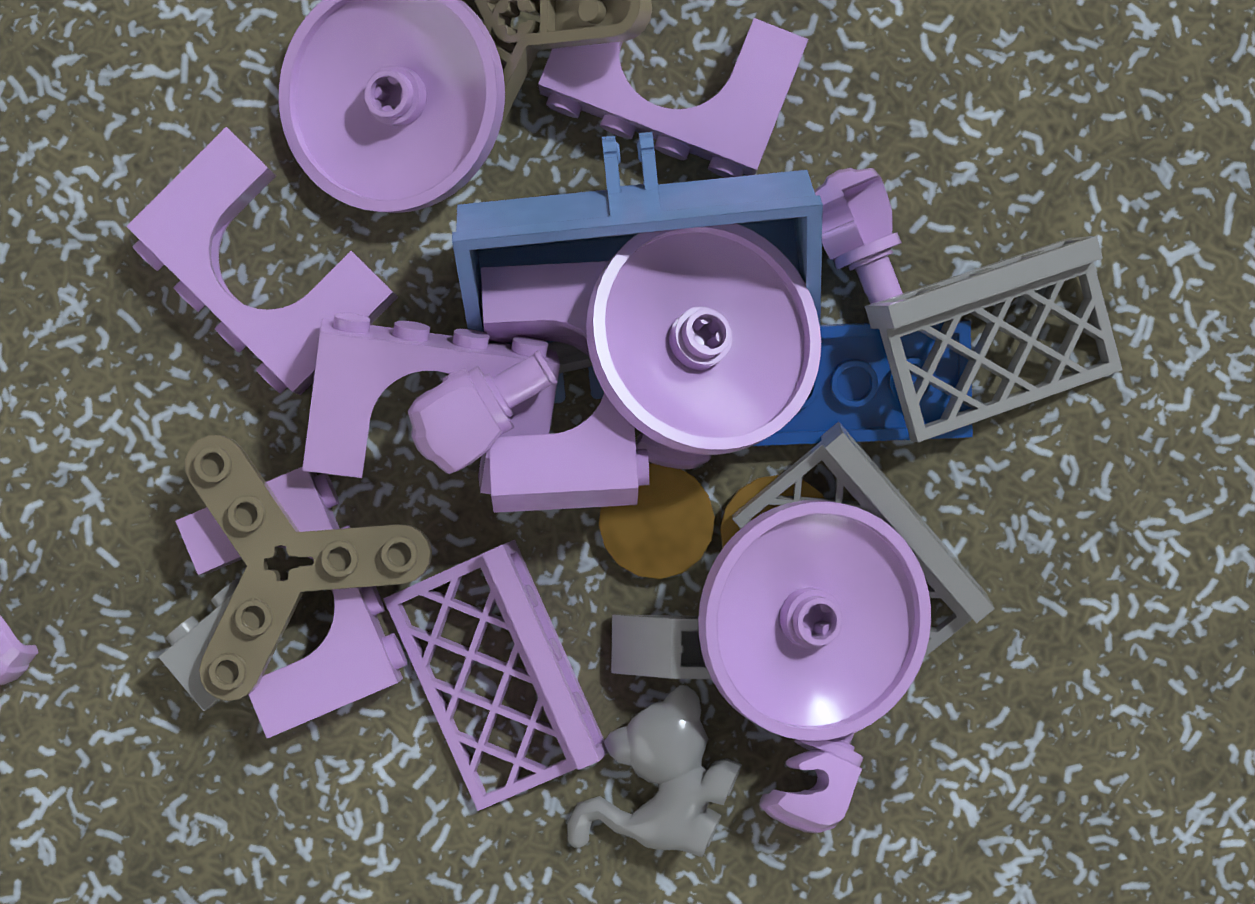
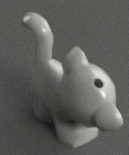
(665, 749)

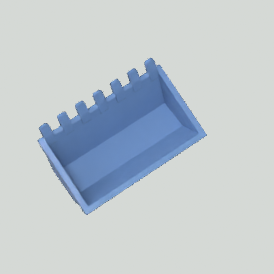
(600, 222)

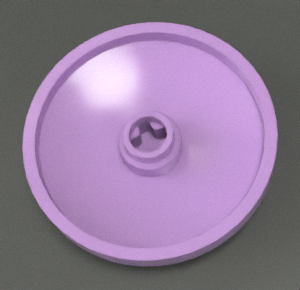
(391, 100)
(704, 337)
(814, 619)

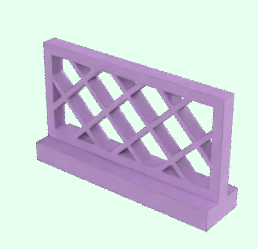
(541, 654)

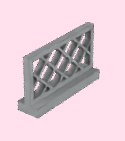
(982, 288)
(881, 498)

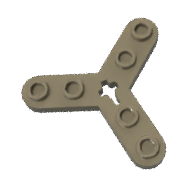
(560, 26)
(262, 601)

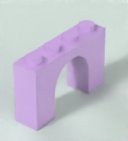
(725, 130)
(185, 235)
(363, 359)
(572, 468)
(354, 655)

